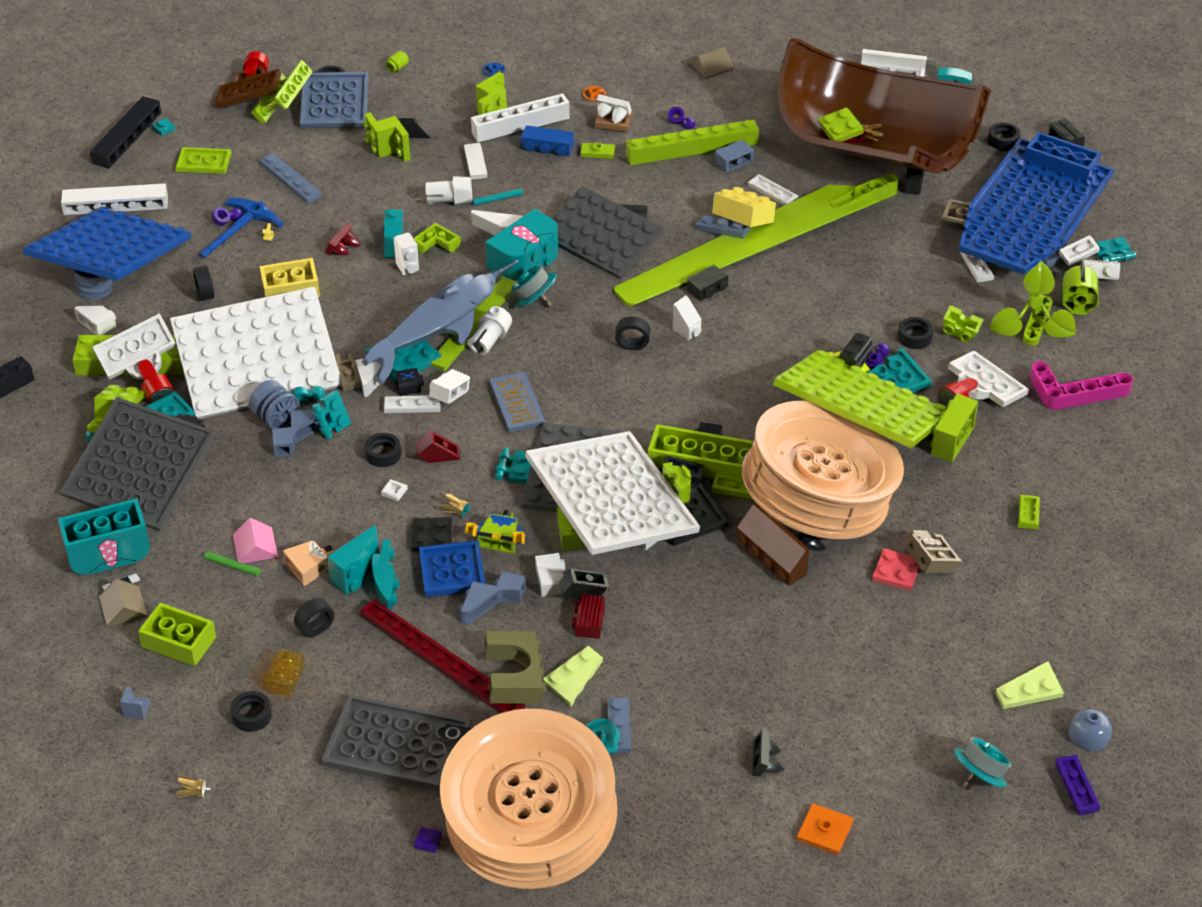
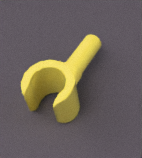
(268, 234)

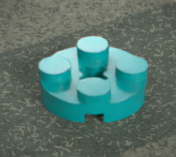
(608, 731)

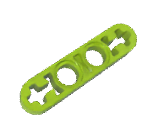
(1037, 320)

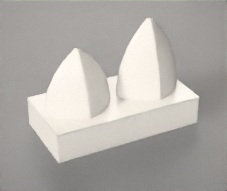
(618, 107)
(1079, 250)

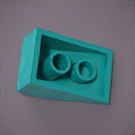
(353, 561)

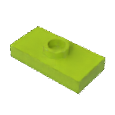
(597, 150)
(1028, 512)

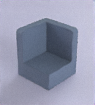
(134, 706)

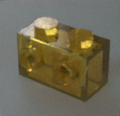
(284, 673)

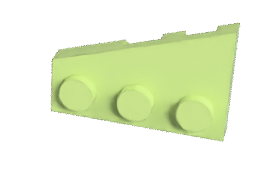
(573, 675)
(1032, 687)

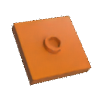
(825, 829)

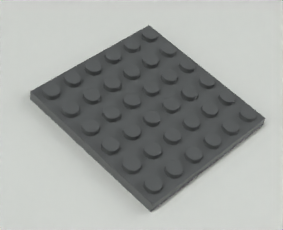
(139, 457)

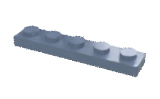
(290, 178)

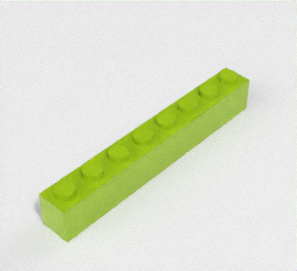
(690, 142)

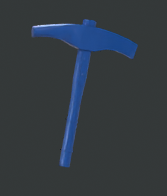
(251, 211)

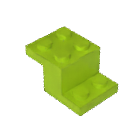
(491, 94)
(387, 136)
(104, 400)

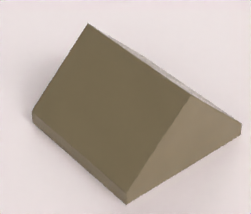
(713, 62)
(955, 213)
(122, 603)

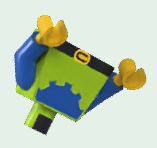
(498, 532)

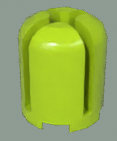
(1087, 289)

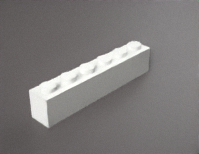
(517, 117)
(115, 198)

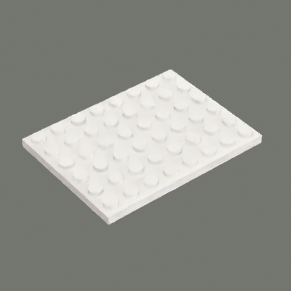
(254, 341)
(611, 492)

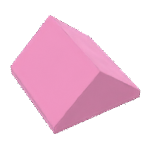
(254, 542)

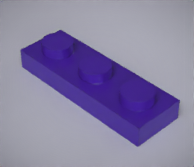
(1077, 785)

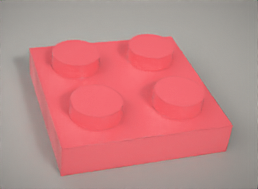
(896, 569)

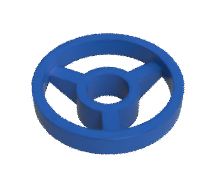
(493, 68)

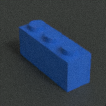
(547, 140)

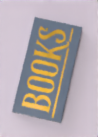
(517, 402)

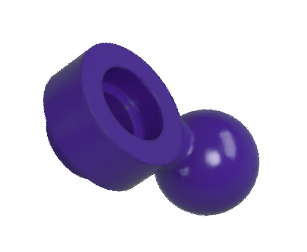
(688, 123)
(225, 215)
(876, 358)

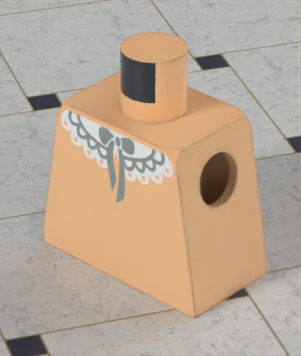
(307, 561)

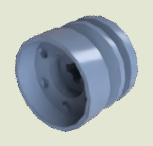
(92, 286)
(273, 404)

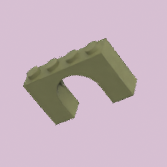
(522, 648)

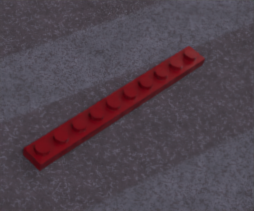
(433, 653)

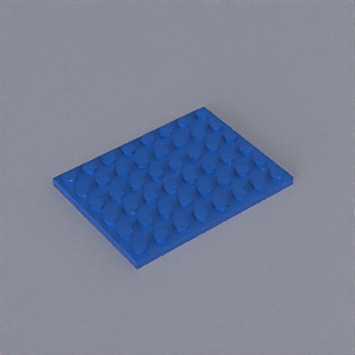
(108, 243)

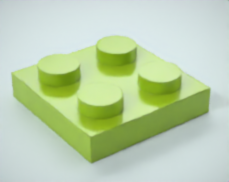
(840, 125)

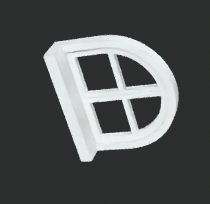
(894, 61)

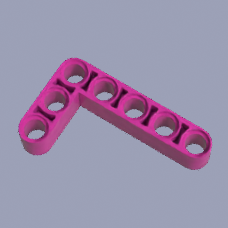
(1077, 393)

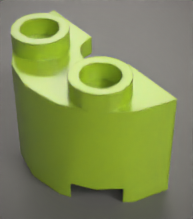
(959, 325)
(679, 480)

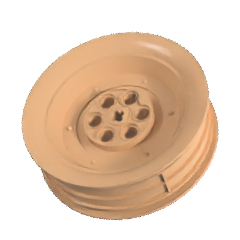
(821, 471)
(543, 846)

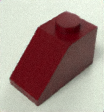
(436, 448)

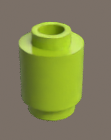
(396, 61)

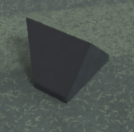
(412, 128)

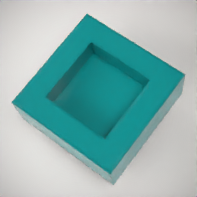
(163, 126)

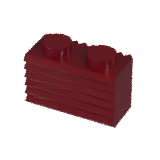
(589, 616)

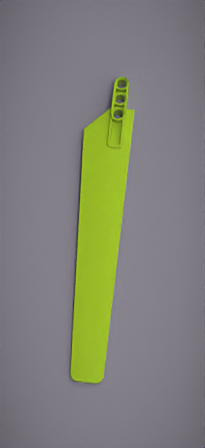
(789, 222)

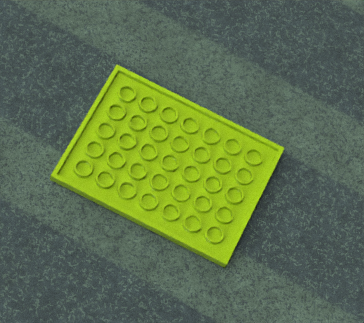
(862, 398)

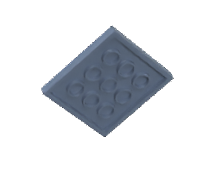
(334, 100)

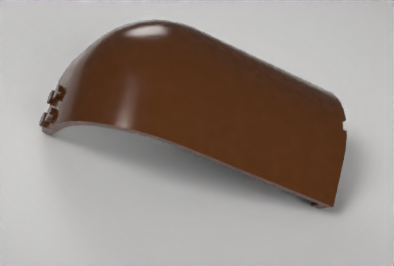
(922, 118)

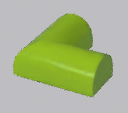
(437, 235)

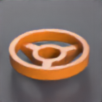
(593, 91)

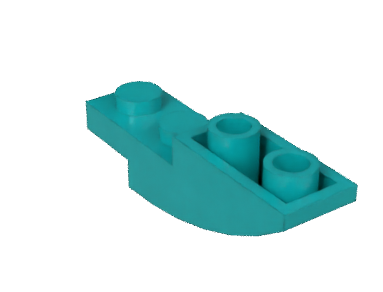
(384, 575)

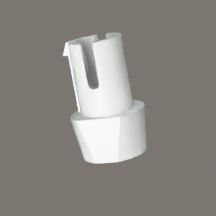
(448, 191)
(491, 327)

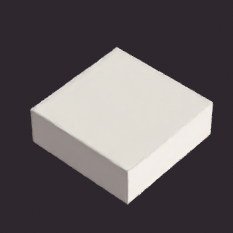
(394, 490)

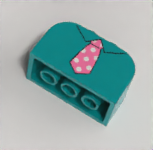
(528, 240)
(105, 537)

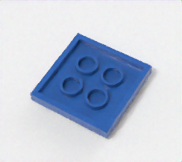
(450, 567)

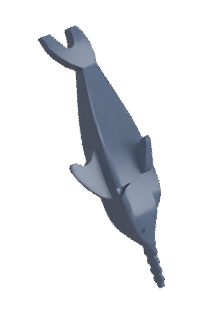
(445, 312)

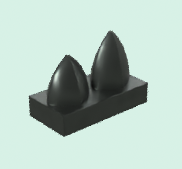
(762, 748)

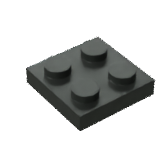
(431, 532)

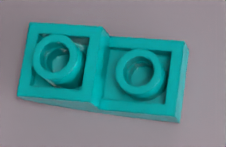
(950, 74)

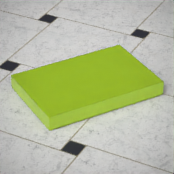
(203, 160)

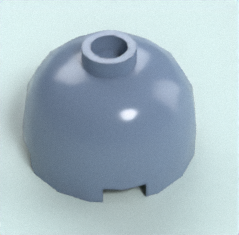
(1090, 730)

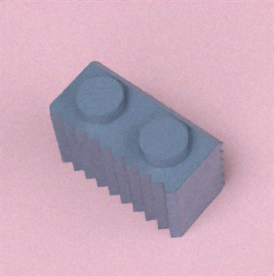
(734, 155)

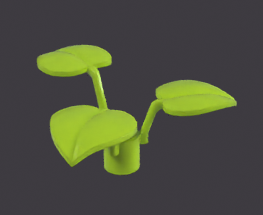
(1036, 281)

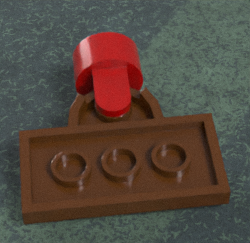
(251, 83)

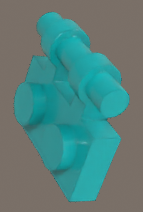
(1115, 250)
(334, 410)
(520, 466)

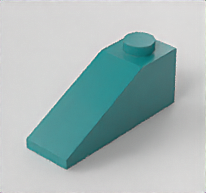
(392, 227)

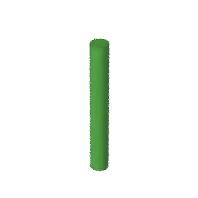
(232, 563)

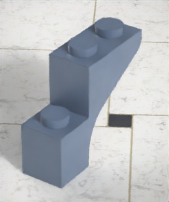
(302, 425)
(482, 596)

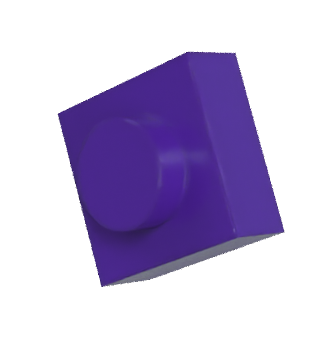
(428, 839)

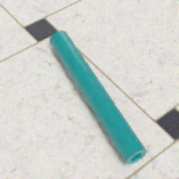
(477, 201)

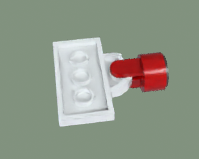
(139, 353)
(981, 380)

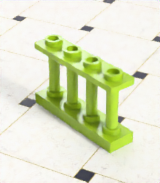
(285, 93)

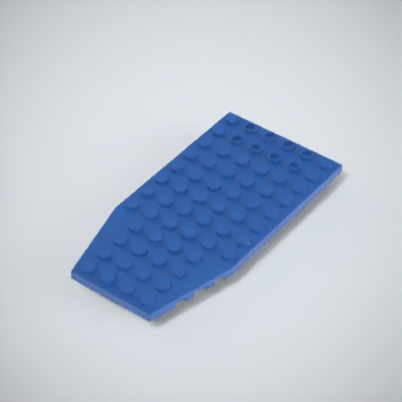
(1004, 215)

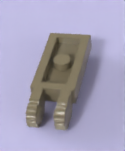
(348, 372)

